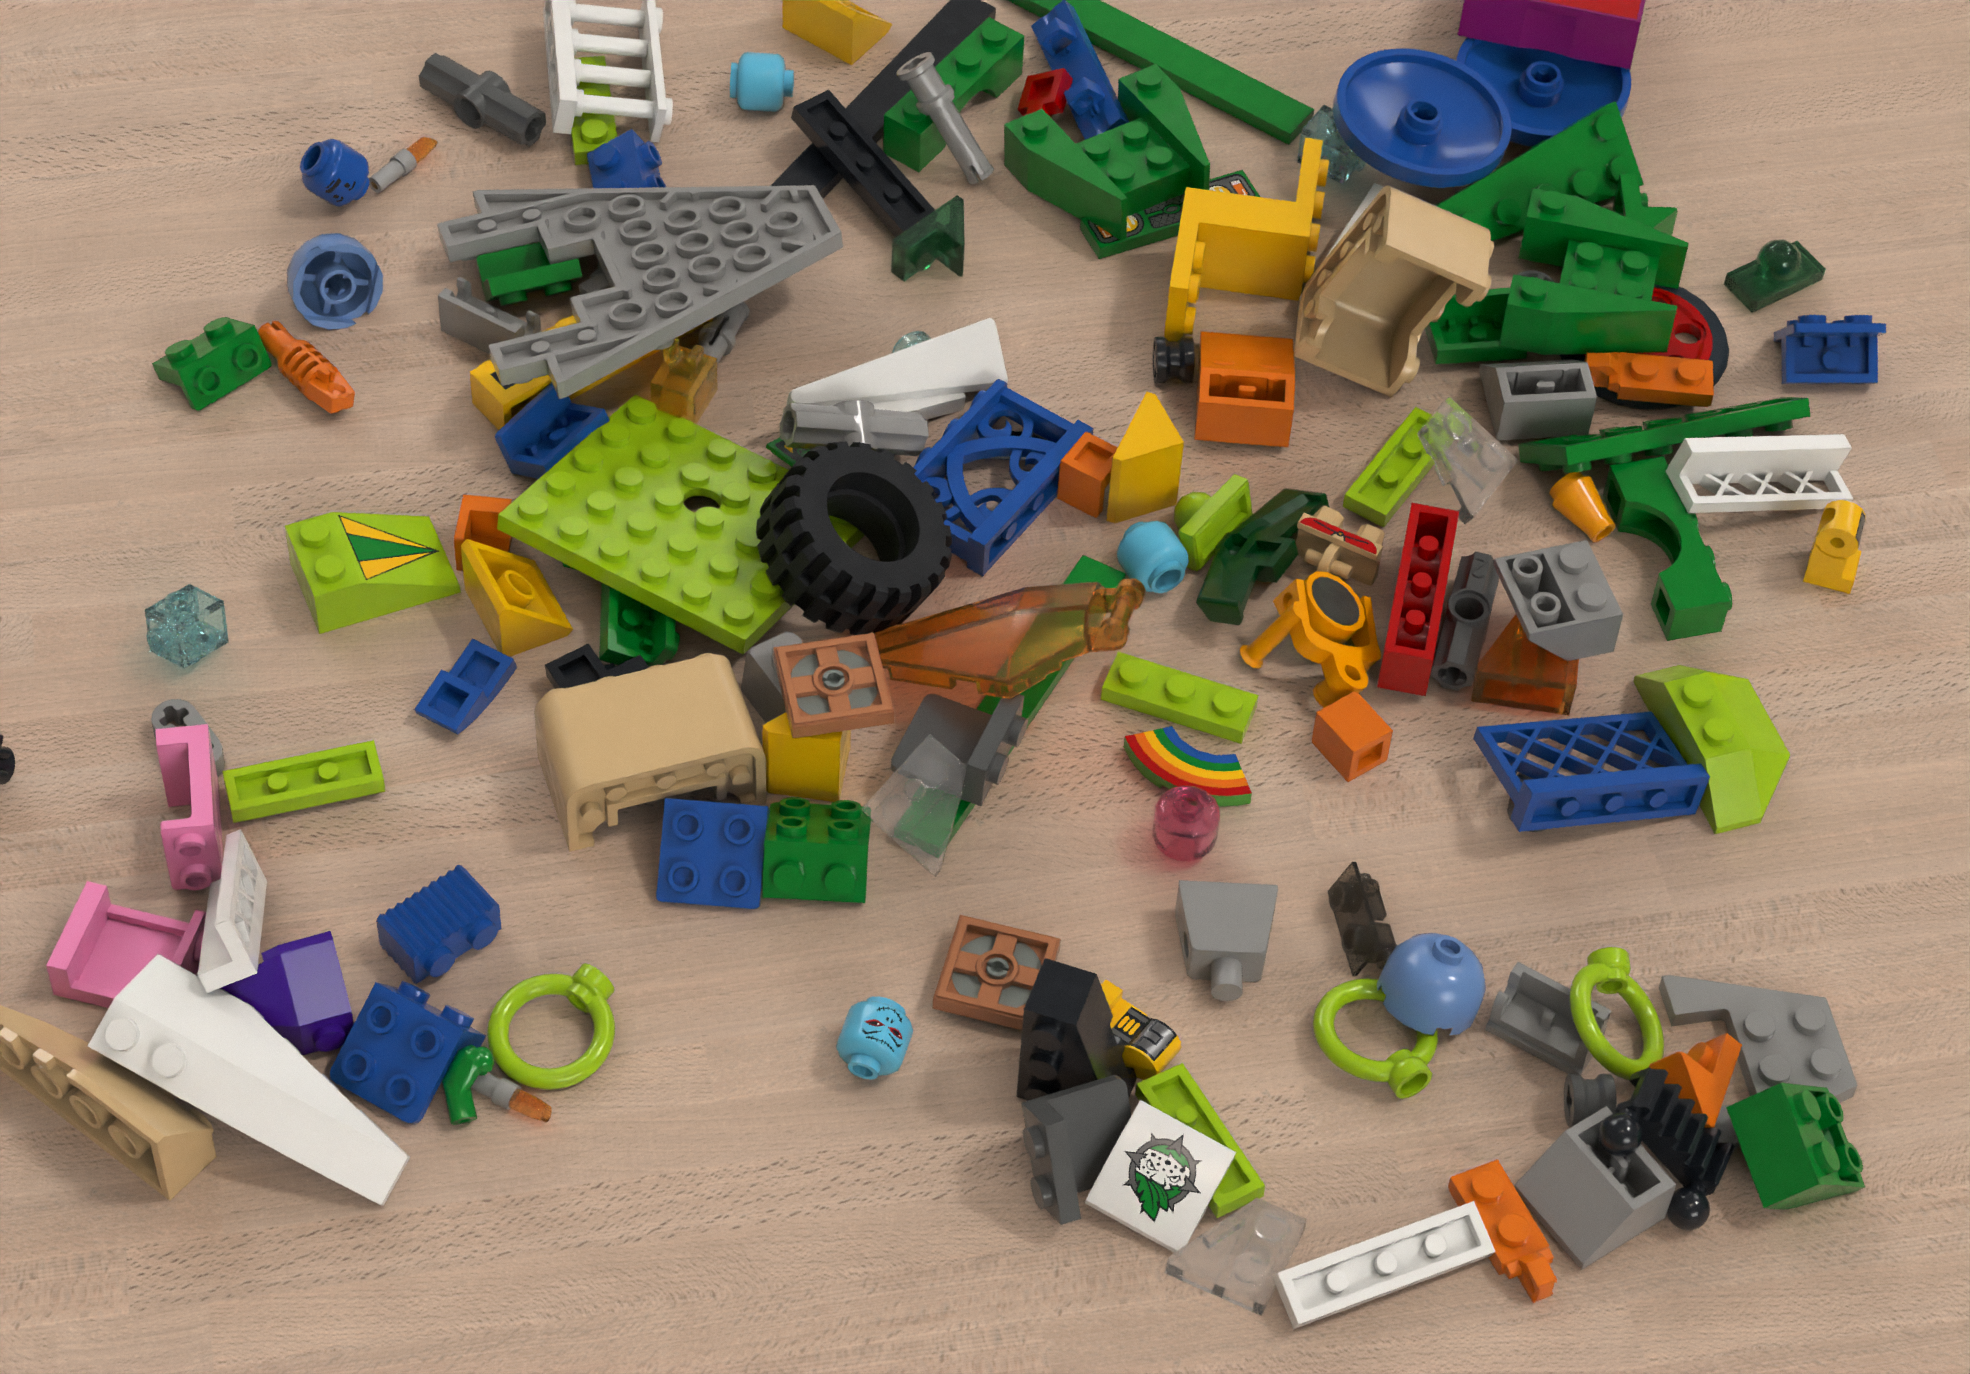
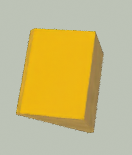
(835, 26)
(1145, 464)
(511, 599)
(804, 765)

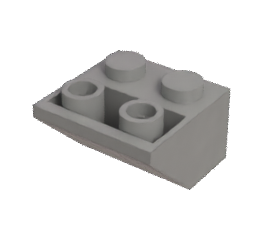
(1539, 398)
(1562, 599)
(1592, 1197)

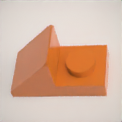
(1703, 1073)

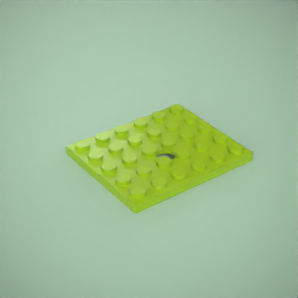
(623, 520)

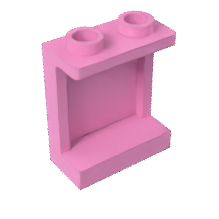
(190, 778)
(111, 944)

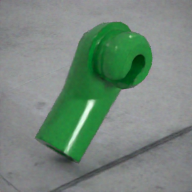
(459, 1079)

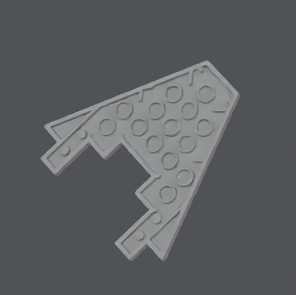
(665, 252)

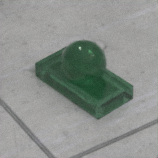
(1775, 274)

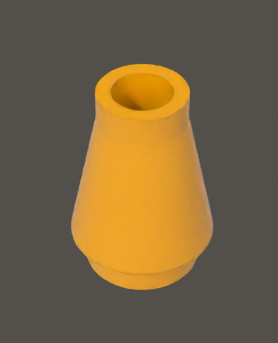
(1582, 505)

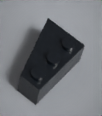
(1067, 1034)

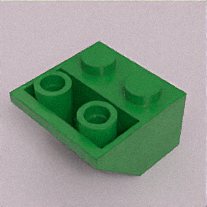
(1796, 1145)

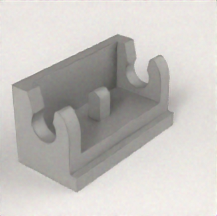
(478, 321)
(1539, 1020)

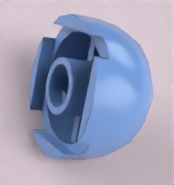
(334, 280)
(1433, 983)

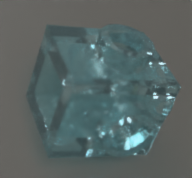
(1341, 158)
(186, 626)

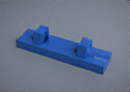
(1091, 93)

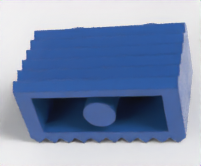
(439, 925)

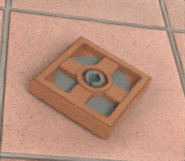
(833, 685)
(991, 971)

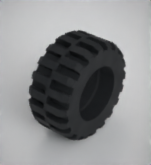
(822, 570)

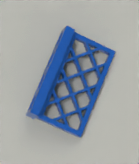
(1595, 793)

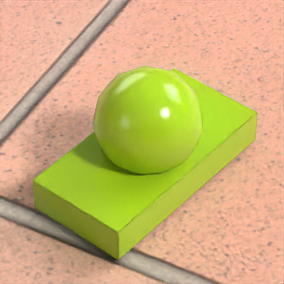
(1207, 519)

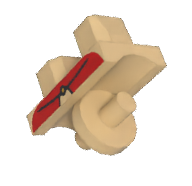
(1338, 550)

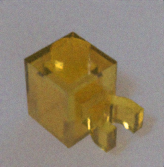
(684, 382)

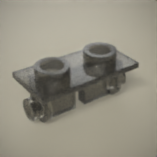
(1356, 905)

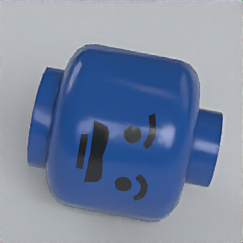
(335, 172)

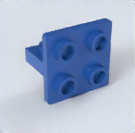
(1830, 351)

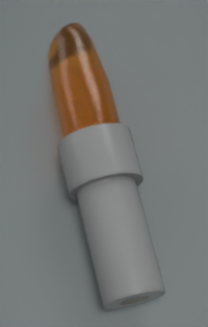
(402, 163)
(512, 1097)

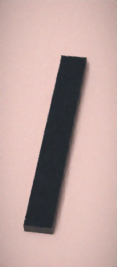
(940, 38)

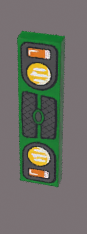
(1159, 220)

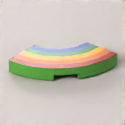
(1173, 763)

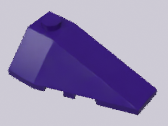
(301, 993)

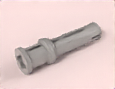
(937, 102)

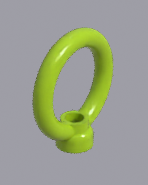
(1610, 971)
(589, 993)
(1403, 1070)

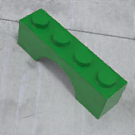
(982, 62)
(1689, 593)

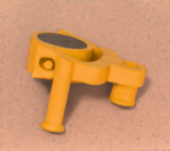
(1321, 618)

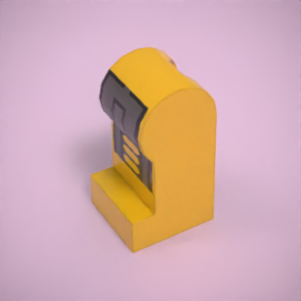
(1835, 547)
(1147, 1041)

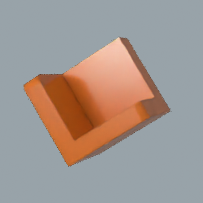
(1085, 474)
(479, 523)
(1351, 736)

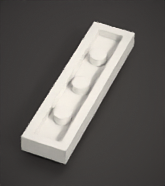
(1383, 1264)

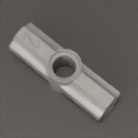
(851, 422)

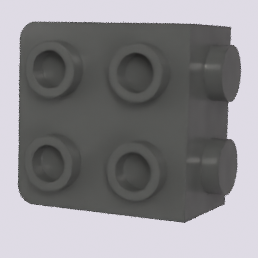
(970, 735)
(1071, 1140)

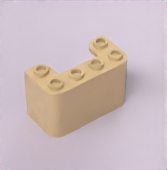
(1386, 286)
(646, 741)

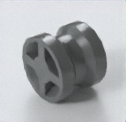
(1588, 1096)

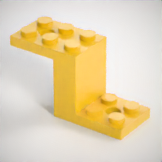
(1246, 243)

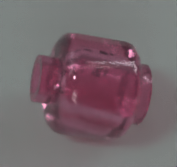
(1186, 823)

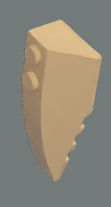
(107, 1102)

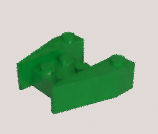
(1120, 168)
(1603, 281)

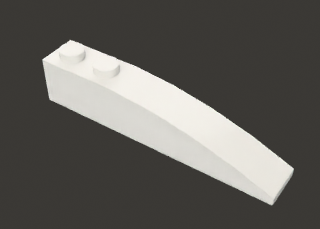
(244, 1074)

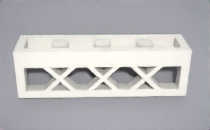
(1753, 464)
(233, 917)

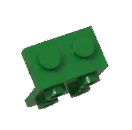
(816, 851)

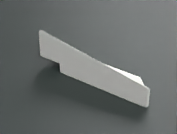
(918, 378)

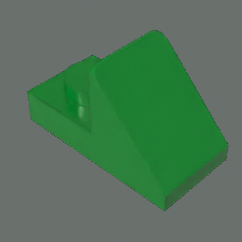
(1634, 205)

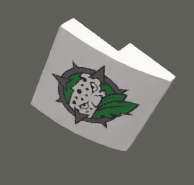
(1160, 1177)

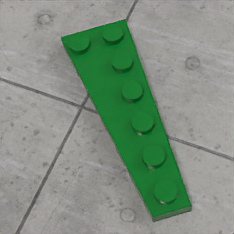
(1576, 162)
(1618, 443)

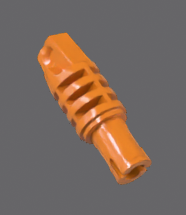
(307, 369)

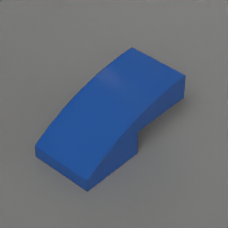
(468, 688)

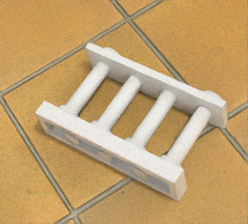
(567, 73)

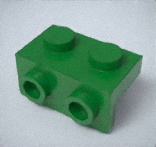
(522, 270)
(1471, 331)
(214, 361)
(634, 630)

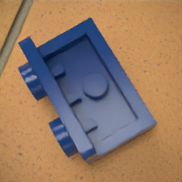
(625, 163)
(546, 432)

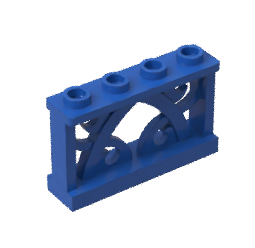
(974, 440)

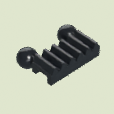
(1675, 1139)

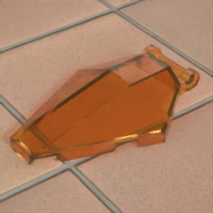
(1010, 637)

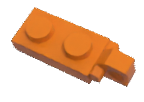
(1653, 377)
(1512, 1230)

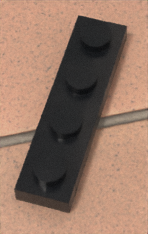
(861, 162)

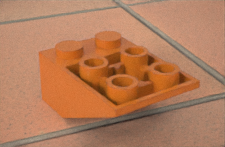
(1245, 389)

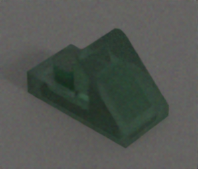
(932, 238)

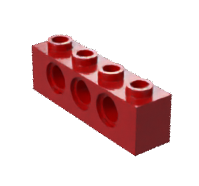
(1418, 599)

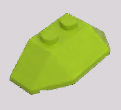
(1728, 731)

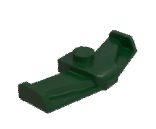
(1253, 552)

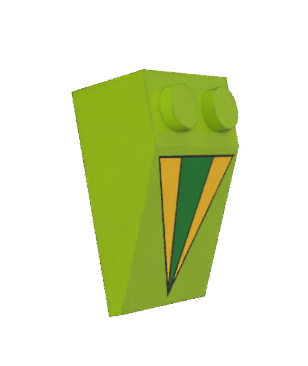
(367, 565)

